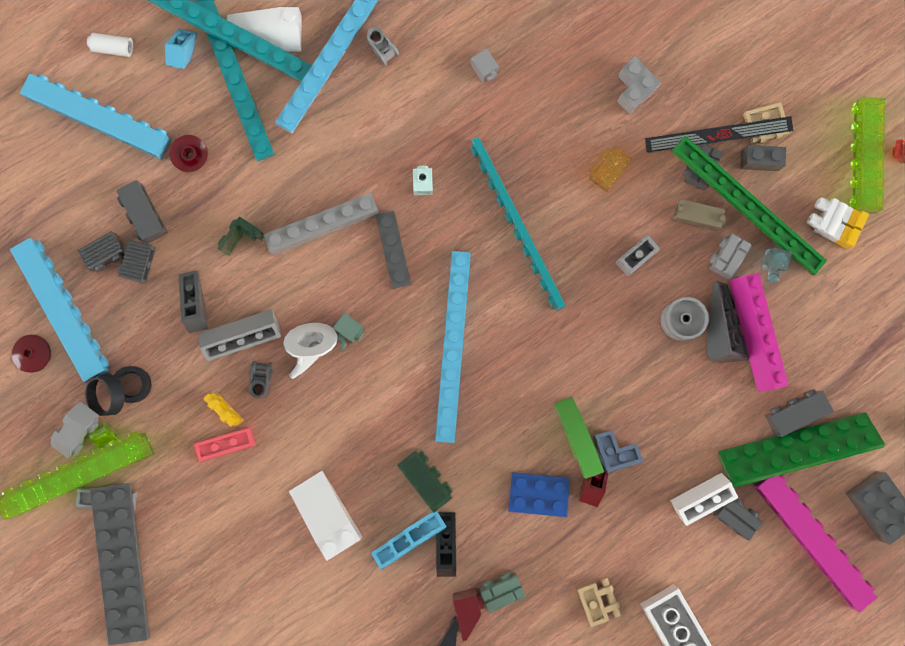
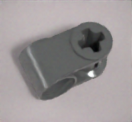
(260, 377)

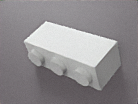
(704, 499)

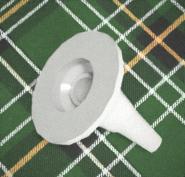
(308, 343)

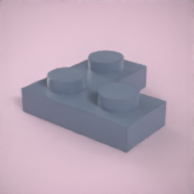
(612, 456)

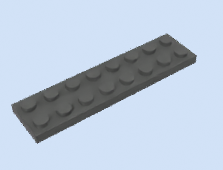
(119, 564)

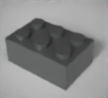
(880, 506)

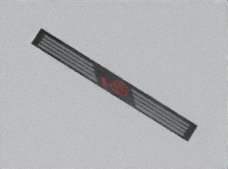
(721, 134)

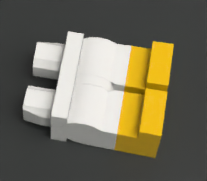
(837, 222)

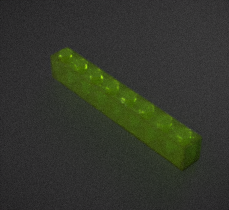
(74, 476)

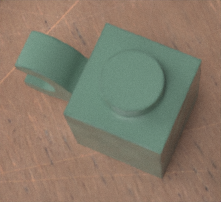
(348, 329)

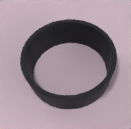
(116, 392)

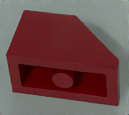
(594, 489)

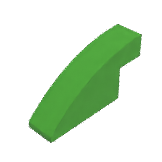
(578, 438)

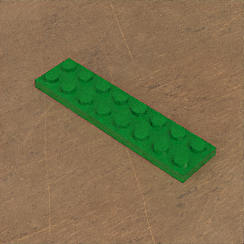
(800, 449)

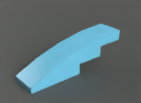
(408, 540)

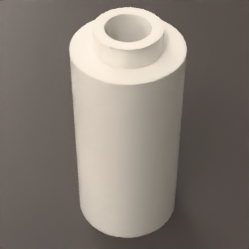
(110, 44)

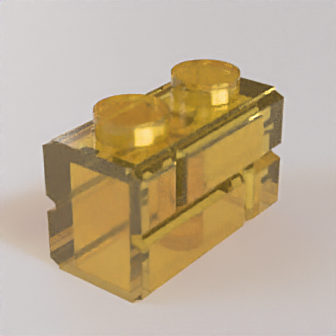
(610, 168)

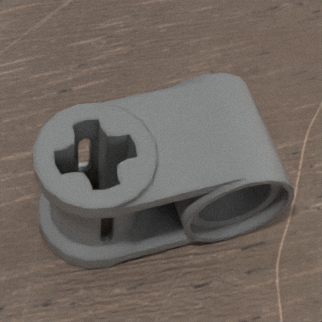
(384, 47)

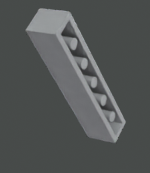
(321, 224)

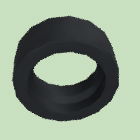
(146, 383)

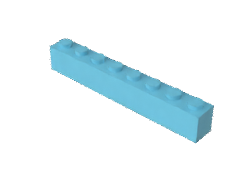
(96, 116)
(60, 310)

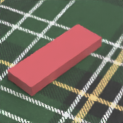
(224, 444)

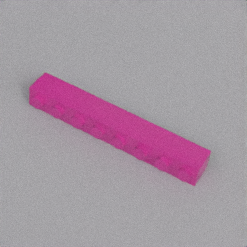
(816, 542)

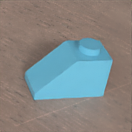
(180, 48)

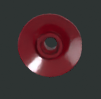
(182, 147)
(39, 354)

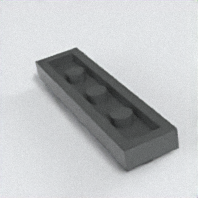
(393, 250)

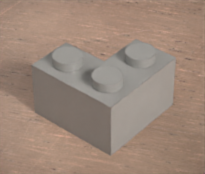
(640, 83)

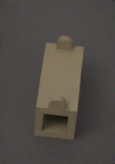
(699, 215)

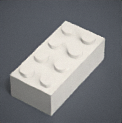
(674, 619)

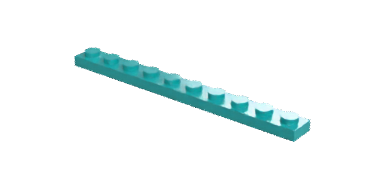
(236, 36)
(239, 91)
(520, 231)

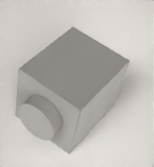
(485, 66)

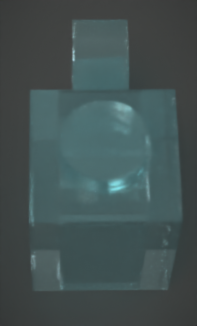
(776, 262)

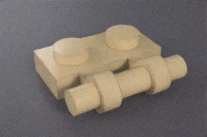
(765, 113)
(593, 605)

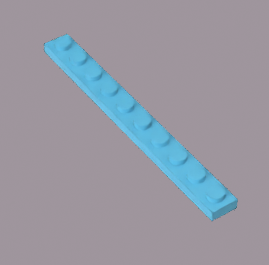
(325, 64)
(453, 347)

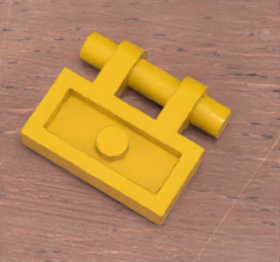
(223, 409)

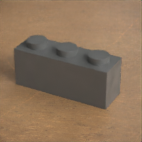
(141, 212)
(798, 412)

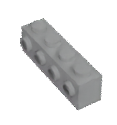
(239, 335)

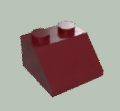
(468, 610)

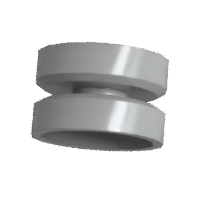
(695, 322)

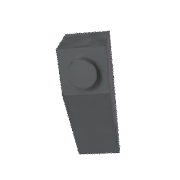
(192, 302)

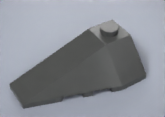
(724, 336)

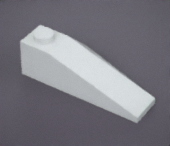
(276, 25)

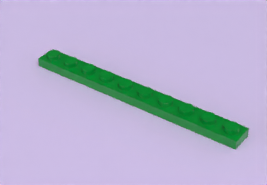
(748, 205)

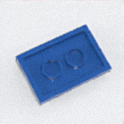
(539, 494)

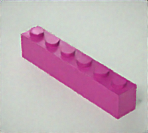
(758, 332)

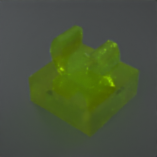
(103, 436)

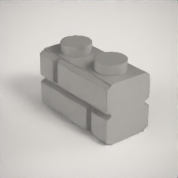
(637, 255)
(729, 256)

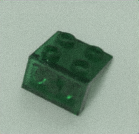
(237, 230)

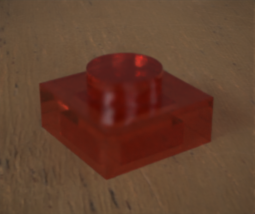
(899, 151)

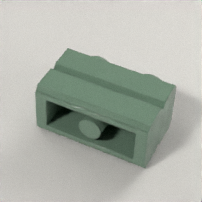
(502, 592)

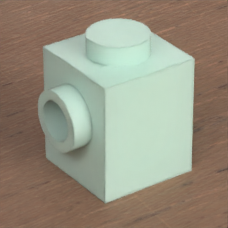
(422, 181)

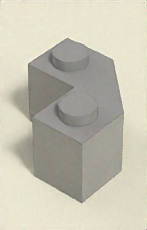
(76, 426)

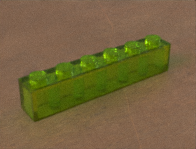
(868, 155)

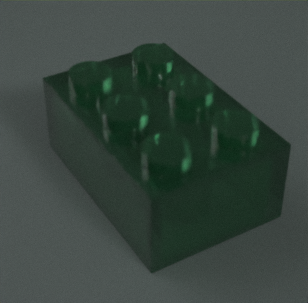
(426, 480)

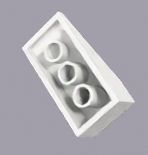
(325, 515)

